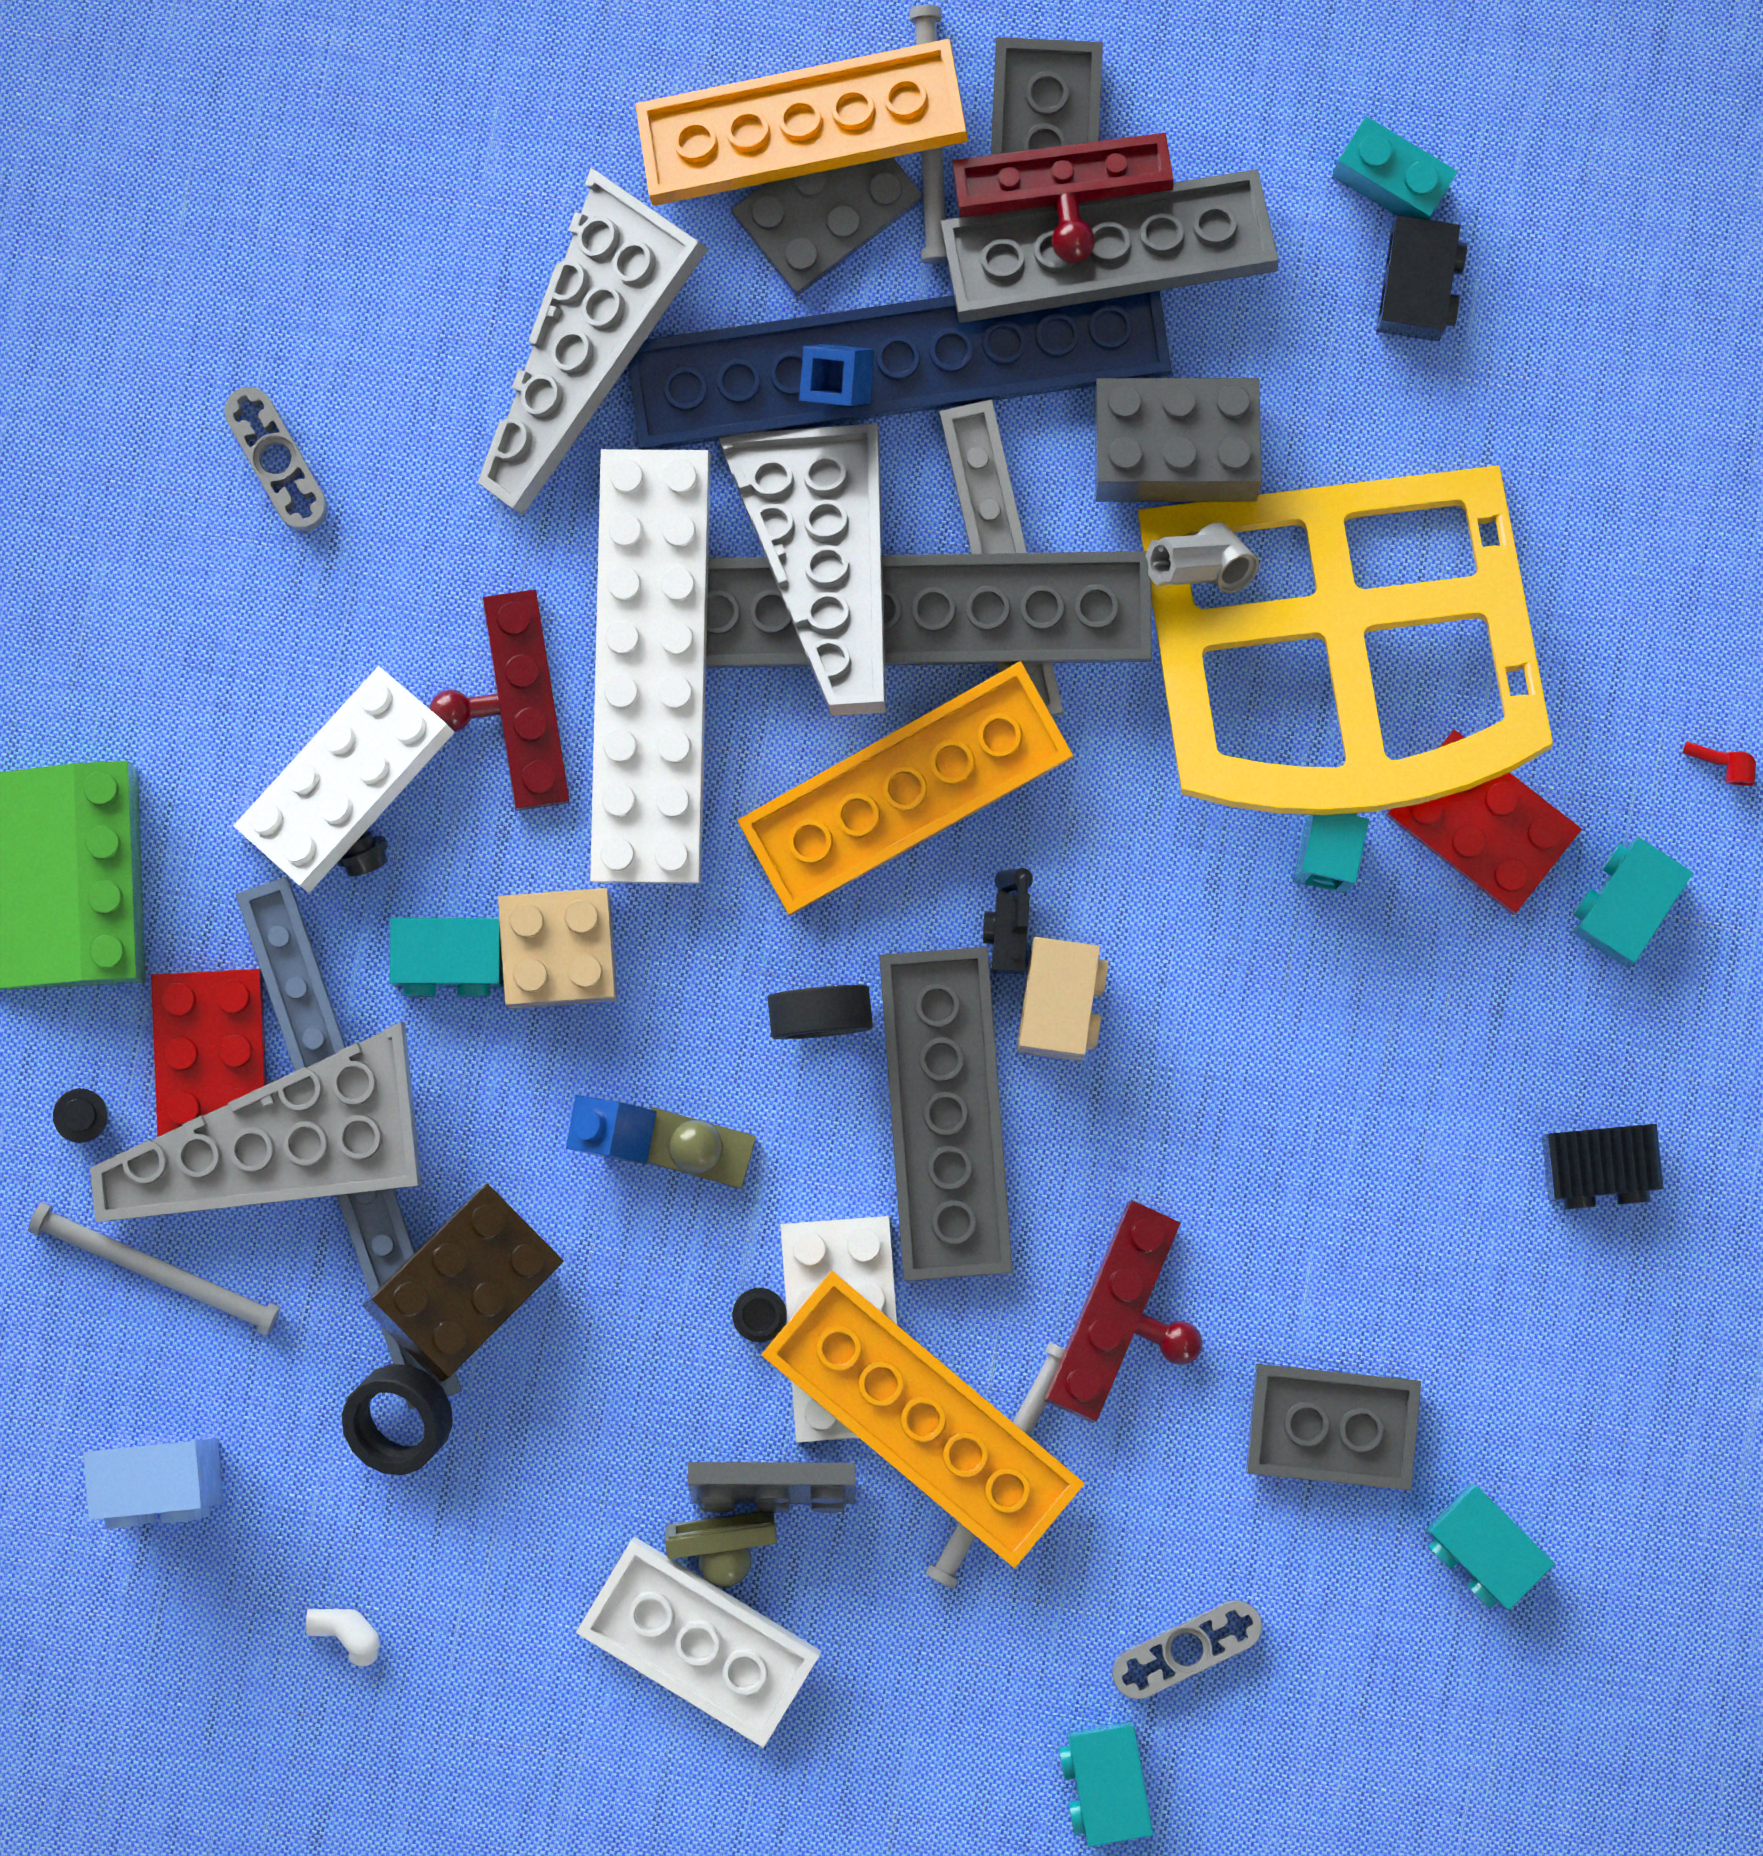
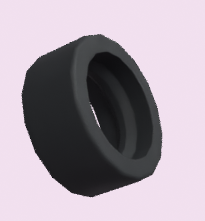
(820, 1012)
(371, 1444)

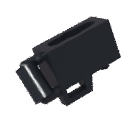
(1009, 923)

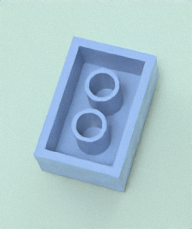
(166, 1479)

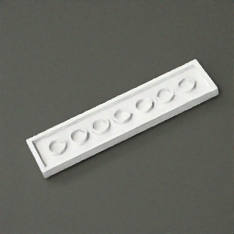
(650, 666)

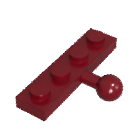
(1063, 179)
(521, 700)
(1116, 1313)

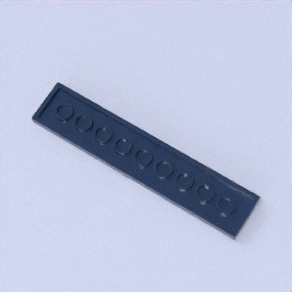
(924, 359)

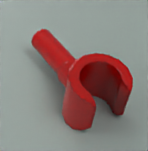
(1740, 765)

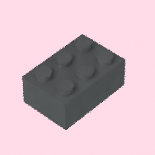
(1177, 440)

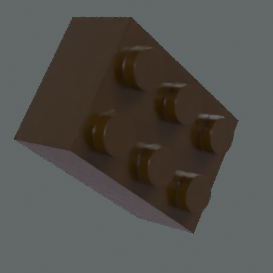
(462, 1283)

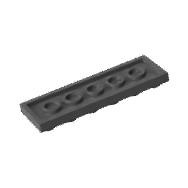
(1142, 245)
(945, 1114)

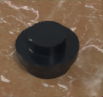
(365, 855)
(80, 1115)
(759, 1314)

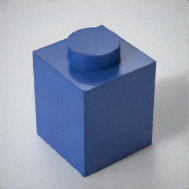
(836, 374)
(611, 1129)

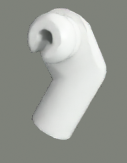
(351, 1630)

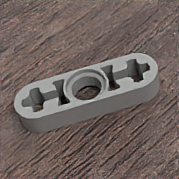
(269, 418)
(1229, 1642)

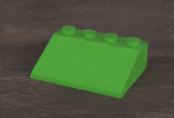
(71, 876)

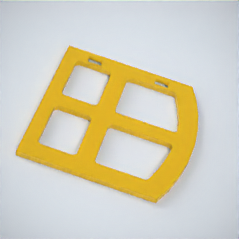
(1341, 618)

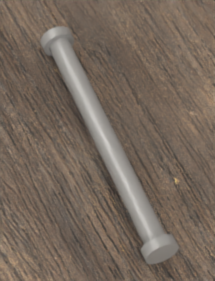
(932, 160)
(155, 1269)
(1026, 1420)

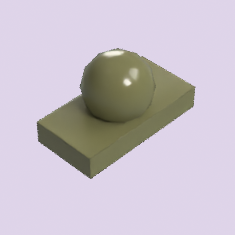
(700, 1148)
(721, 1544)

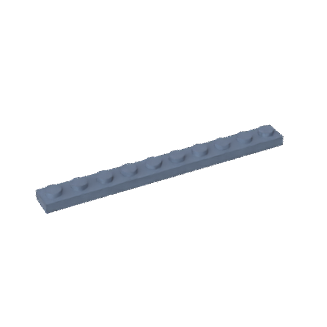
(312, 1036)

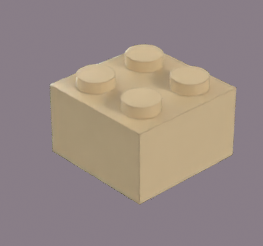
(557, 948)
(1060, 999)

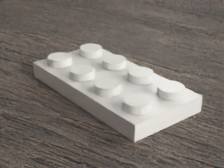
(344, 779)
(859, 1255)
(698, 1642)

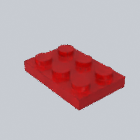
(1492, 835)
(206, 1042)

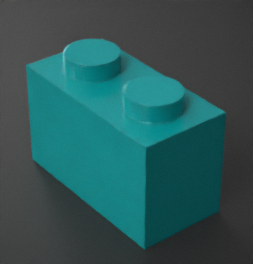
(1393, 172)
(1331, 851)
(1631, 901)
(446, 954)
(1487, 1548)
(1108, 1784)

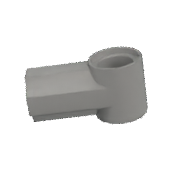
(1207, 557)

